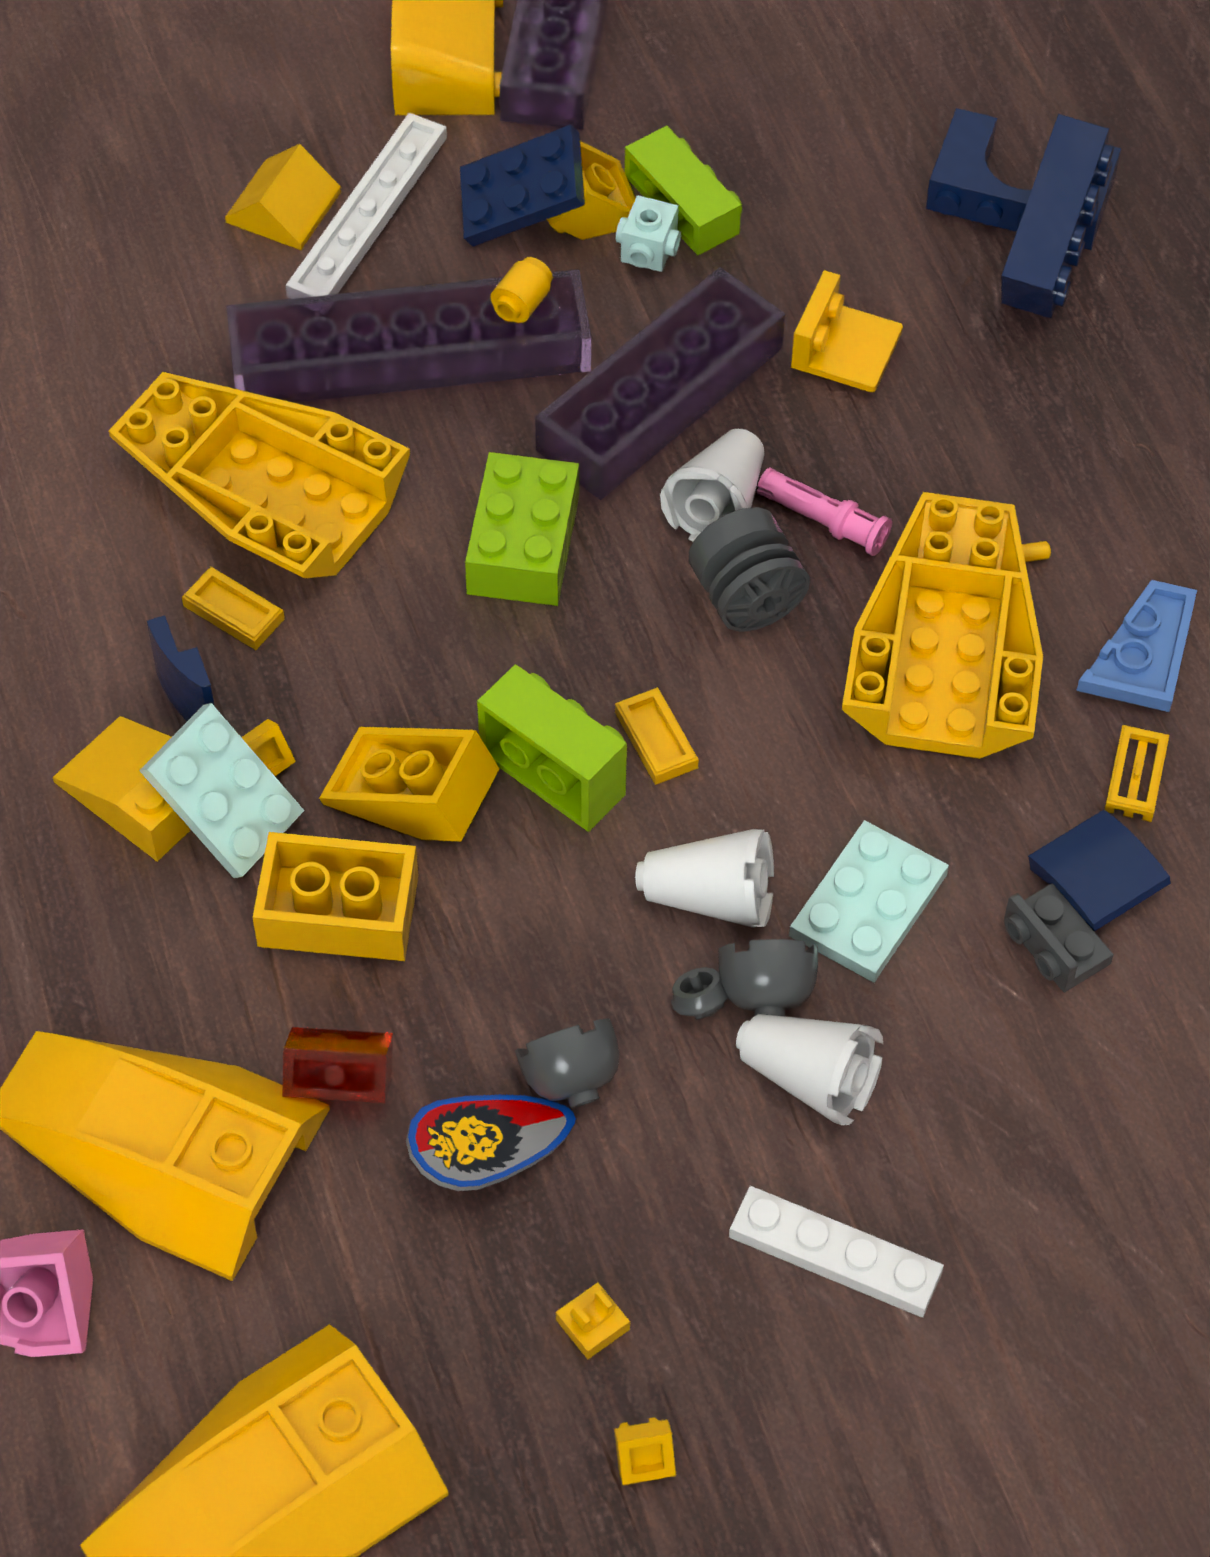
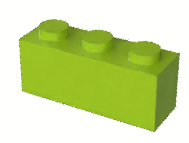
(669, 172)

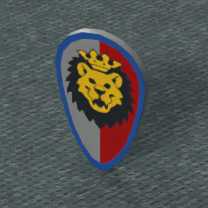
(485, 1138)

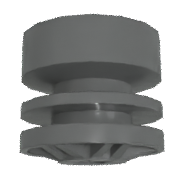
(748, 569)

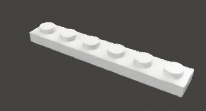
(368, 209)

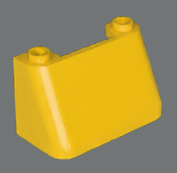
(444, 57)

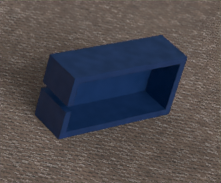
(1055, 217)

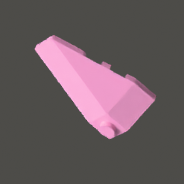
(45, 1293)

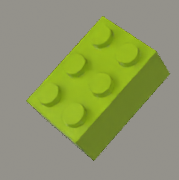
(522, 529)
(553, 746)

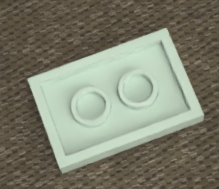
(221, 790)
(869, 901)

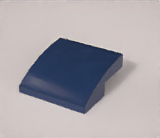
(179, 672)
(1100, 869)

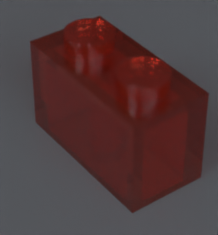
(337, 1065)

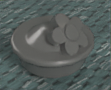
(698, 993)

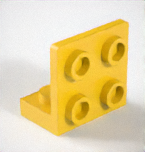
(842, 340)

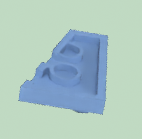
(1146, 651)

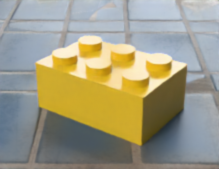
(336, 896)

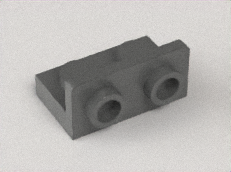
(1056, 937)

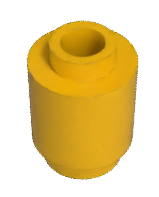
(522, 290)

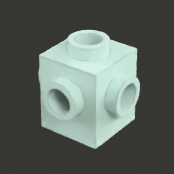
(651, 242)

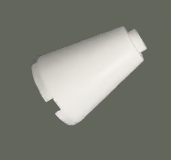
(713, 482)
(713, 877)
(814, 1060)

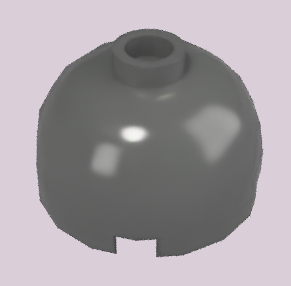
(769, 975)
(571, 1063)

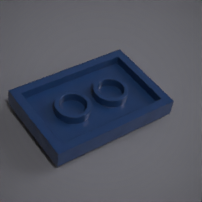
(522, 185)

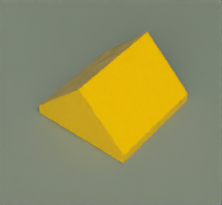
(286, 198)

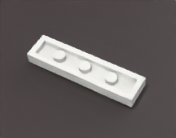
(836, 1251)

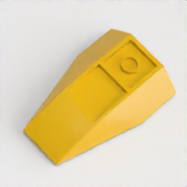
(266, 469)
(949, 635)
(158, 1139)
(284, 1466)

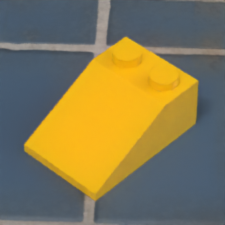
(413, 780)
(110, 785)

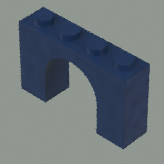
(968, 189)

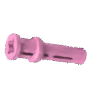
(841, 518)

